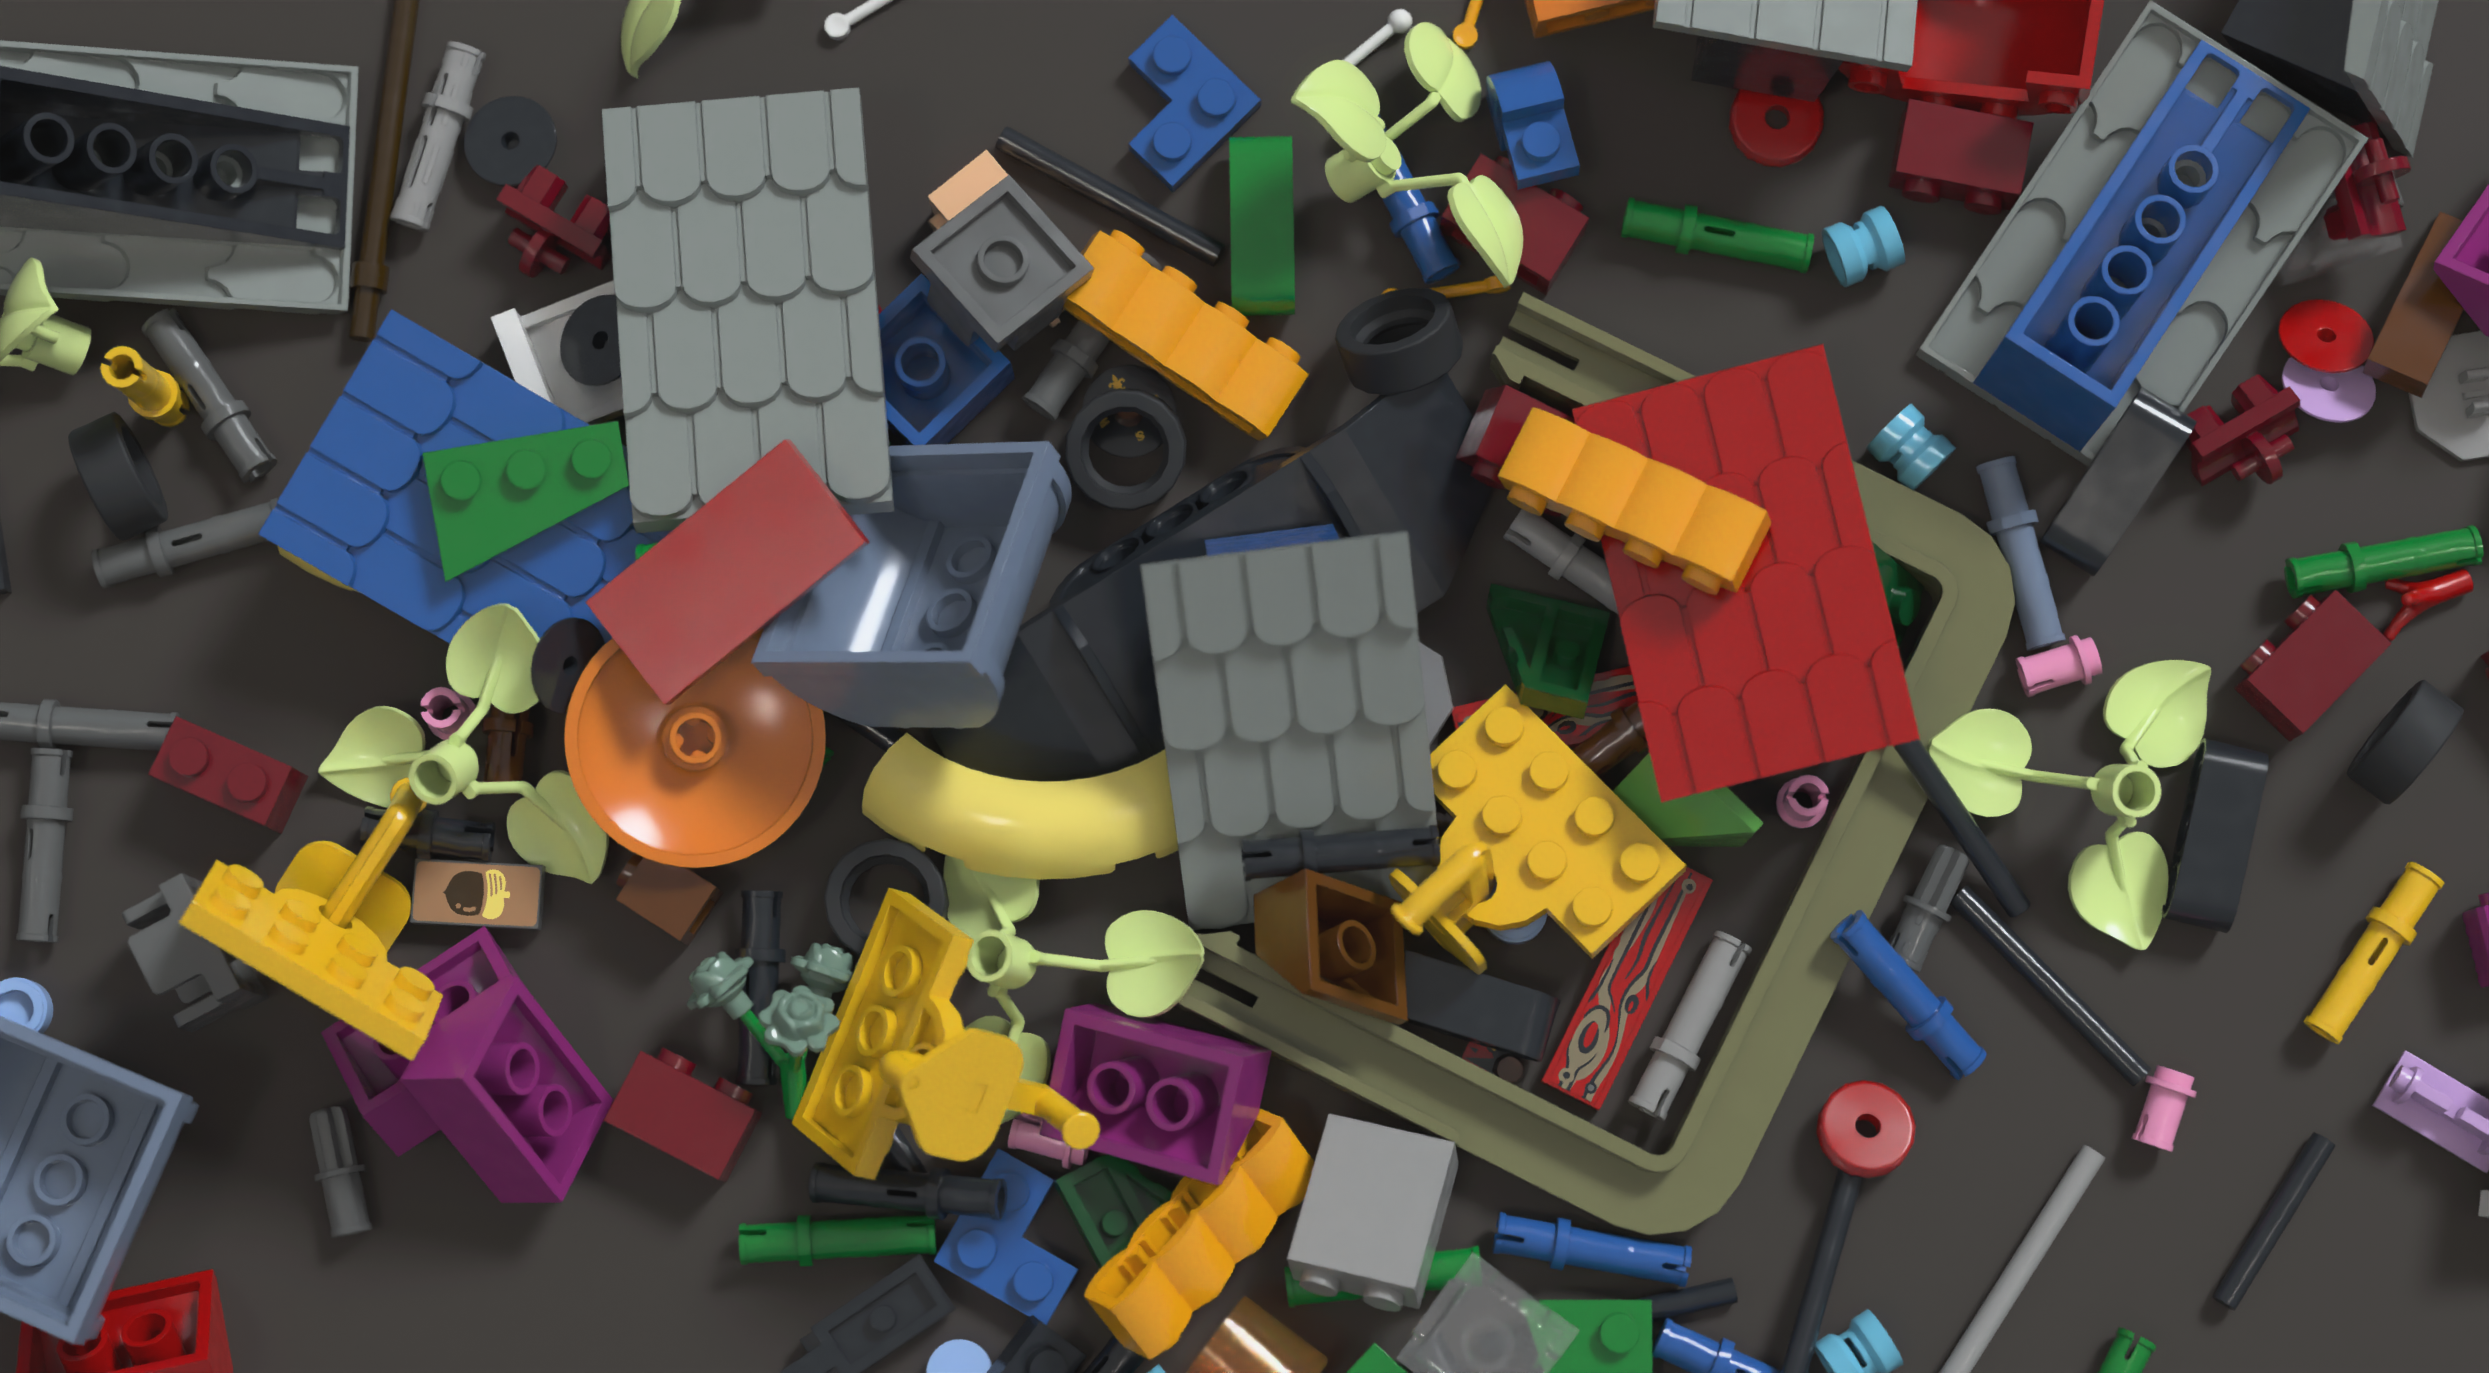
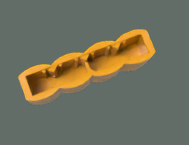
(1183, 337)
(1634, 500)
(1196, 1238)

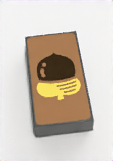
(478, 894)

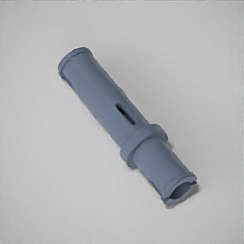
(2018, 543)

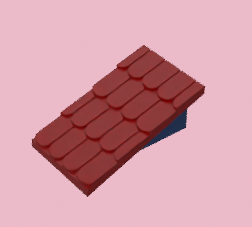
(1806, 647)

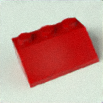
(146, 1329)

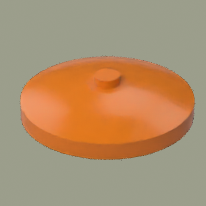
(693, 776)

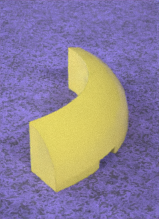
(1022, 824)

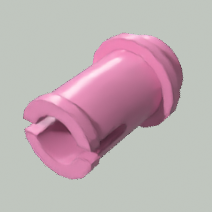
(2059, 666)
(436, 702)
(1795, 814)
(2163, 1107)
(1026, 1136)

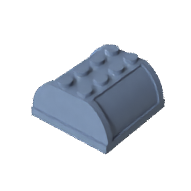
(935, 599)
(75, 1175)

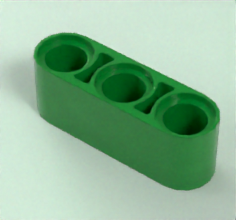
(1262, 225)

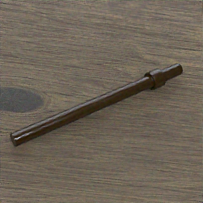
(369, 274)

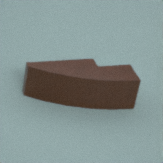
(2419, 320)

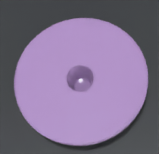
(2330, 395)

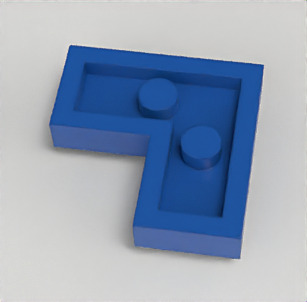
(1203, 105)
(997, 1255)

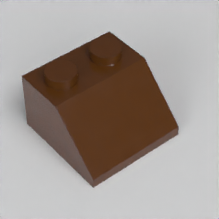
(1334, 943)

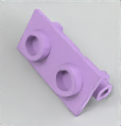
(2438, 1109)

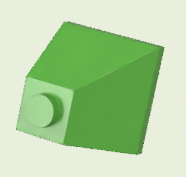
(1695, 820)

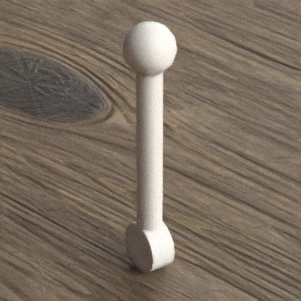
(1398, 22)
(839, 25)

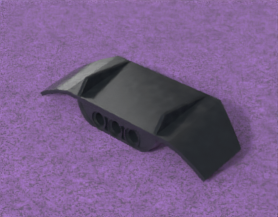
(1084, 669)

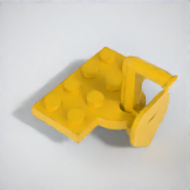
(1537, 828)
(329, 929)
(911, 1060)

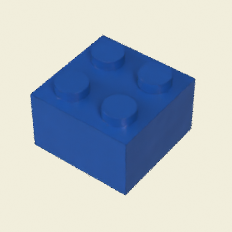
(930, 374)

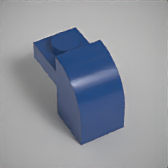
(1532, 124)

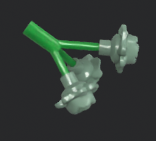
(792, 1020)

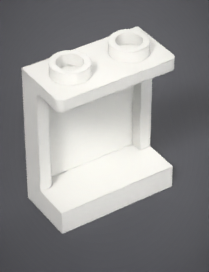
(536, 363)

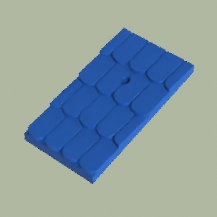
(366, 506)

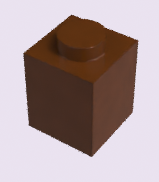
(667, 896)

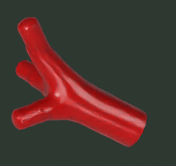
(2422, 595)

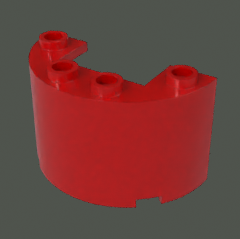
(1995, 57)

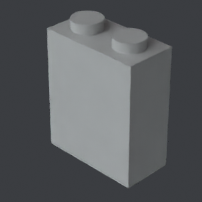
(1373, 1213)

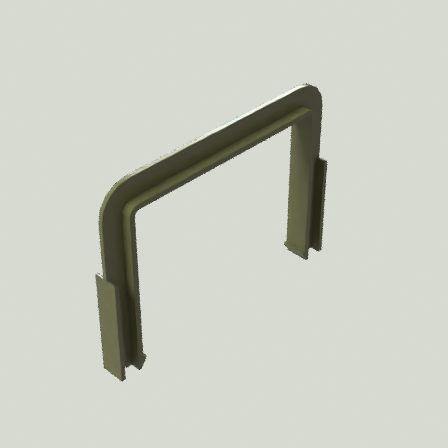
(1800, 963)

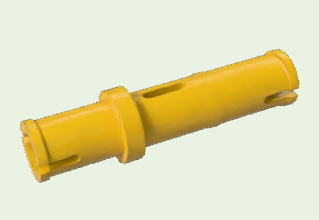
(148, 390)
(2387, 932)

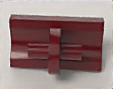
(2368, 193)
(534, 207)
(2249, 441)

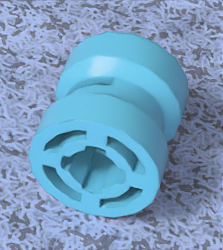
(1870, 243)
(1910, 447)
(1867, 1341)

